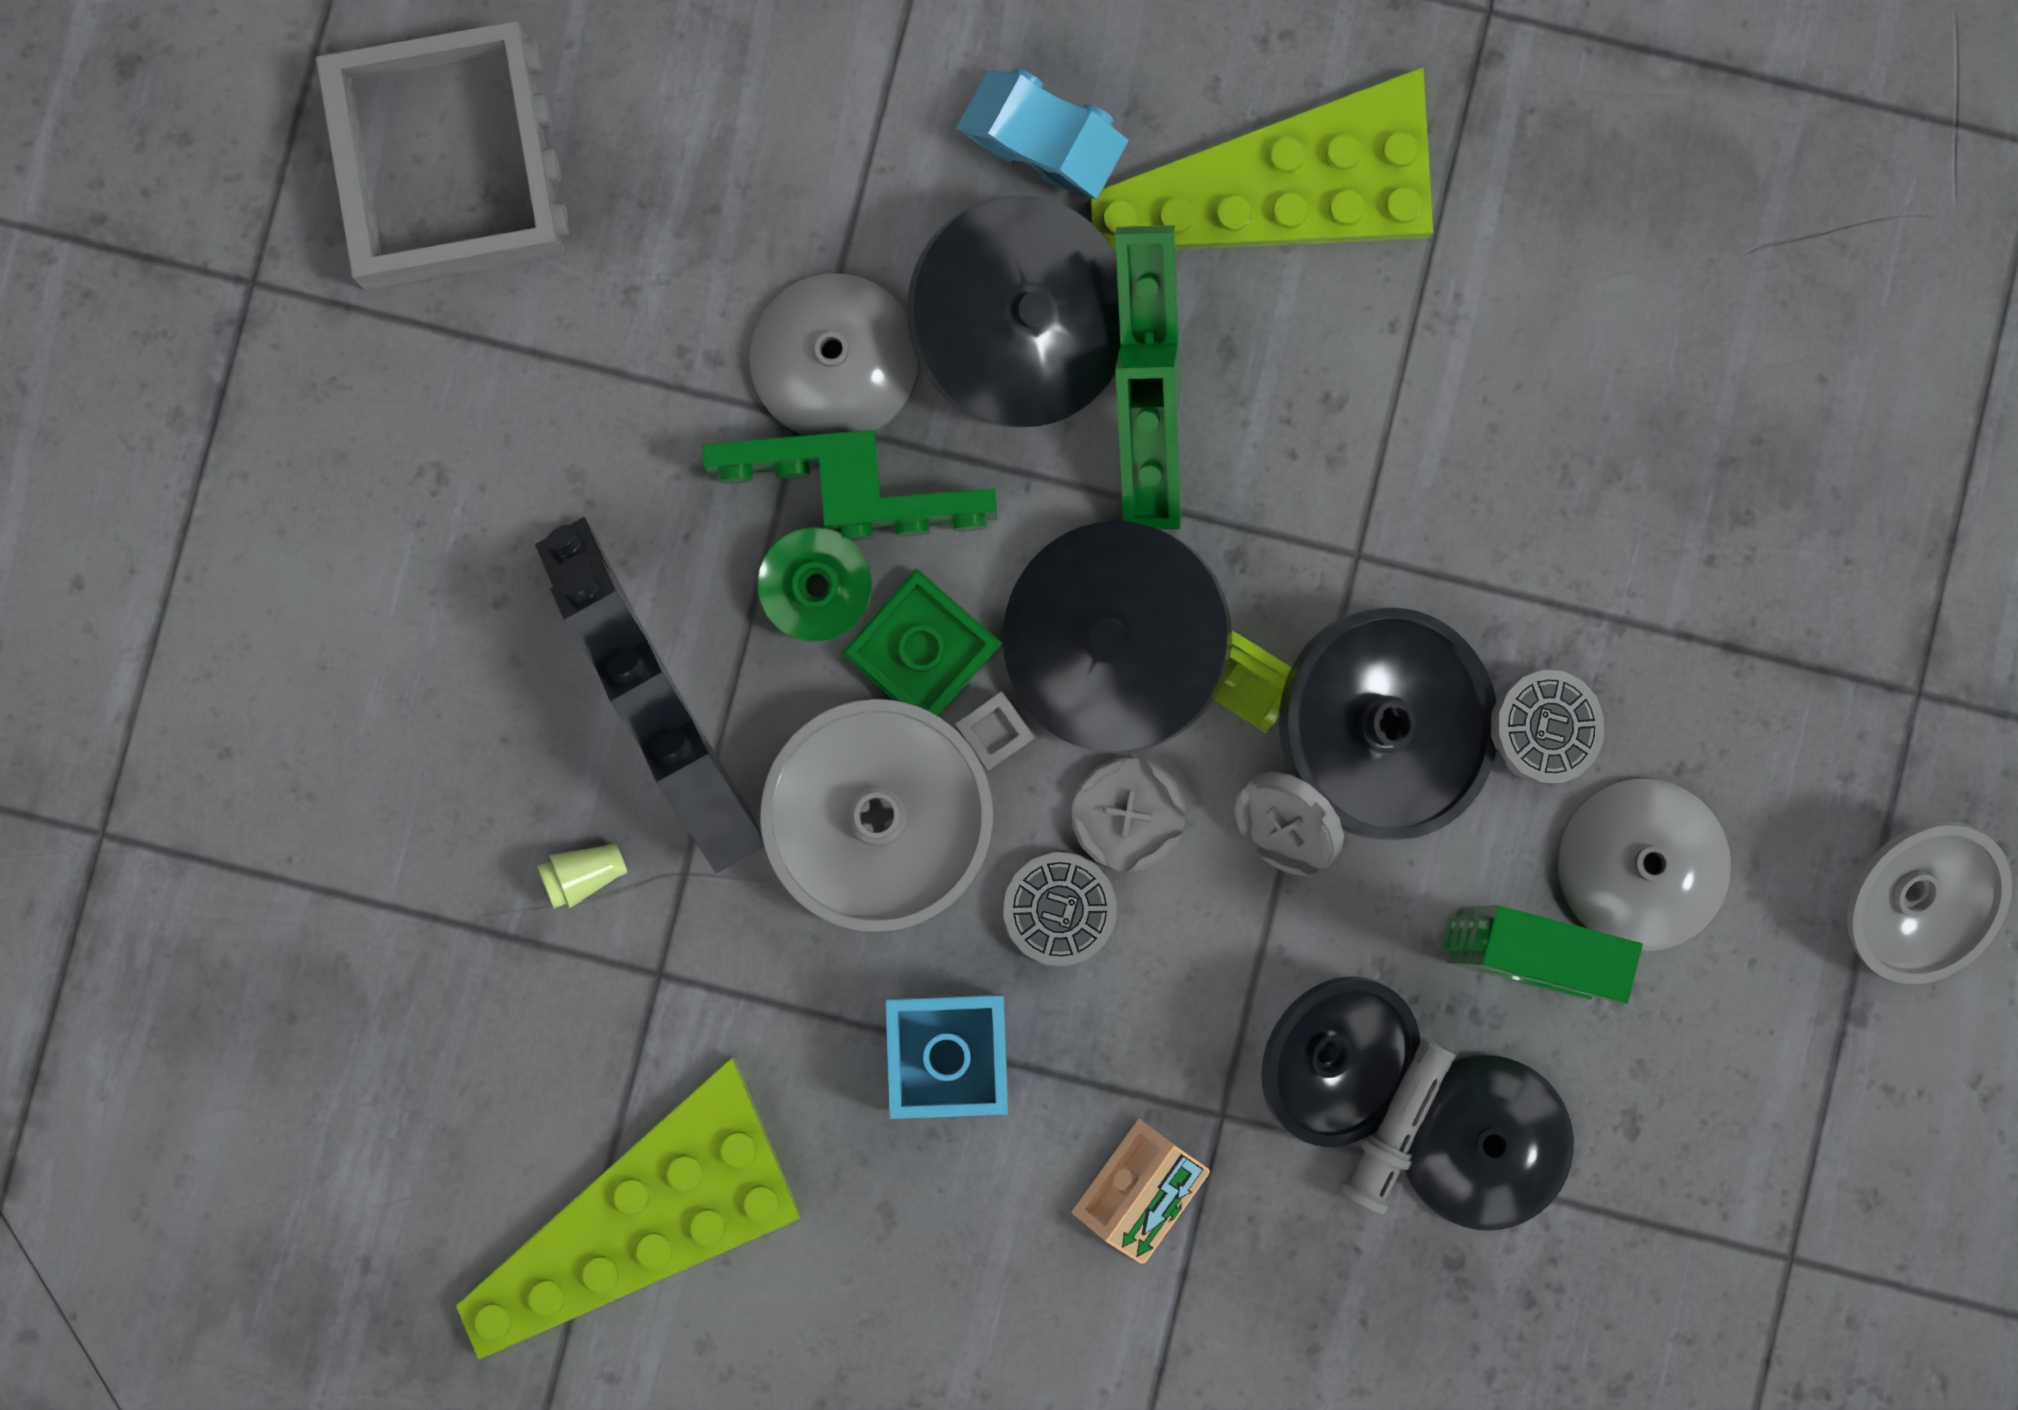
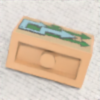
(1140, 1192)

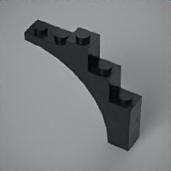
(647, 696)

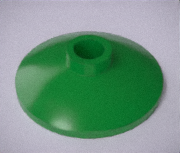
(785, 581)

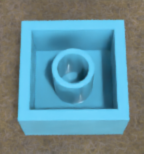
(946, 1056)

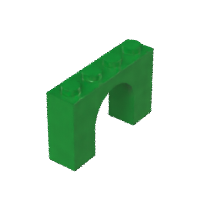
(1542, 952)

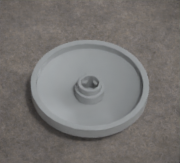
(876, 815)

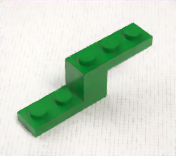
(1148, 375)
(850, 484)

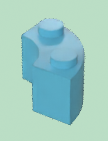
(1059, 140)

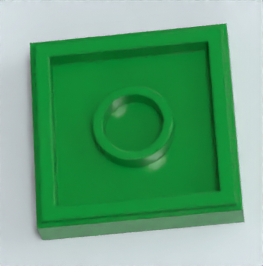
(921, 646)

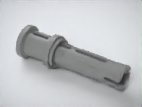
(1388, 1149)

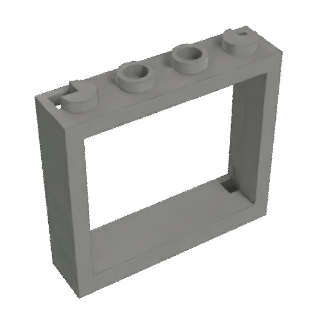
(542, 165)

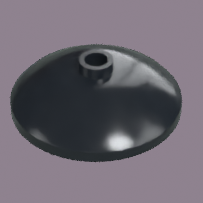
(1350, 1084)
(1448, 1159)

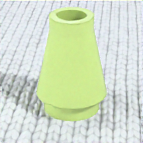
(579, 873)

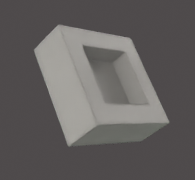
(995, 731)

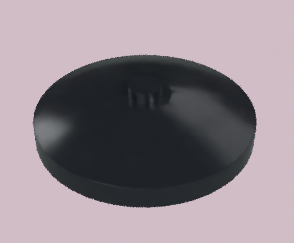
(1016, 311)
(1117, 636)
(1389, 722)

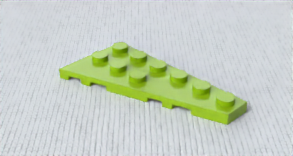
(1311, 179)
(667, 1204)

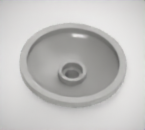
(841, 394)
(1604, 869)
(1929, 902)

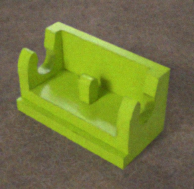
(1253, 684)

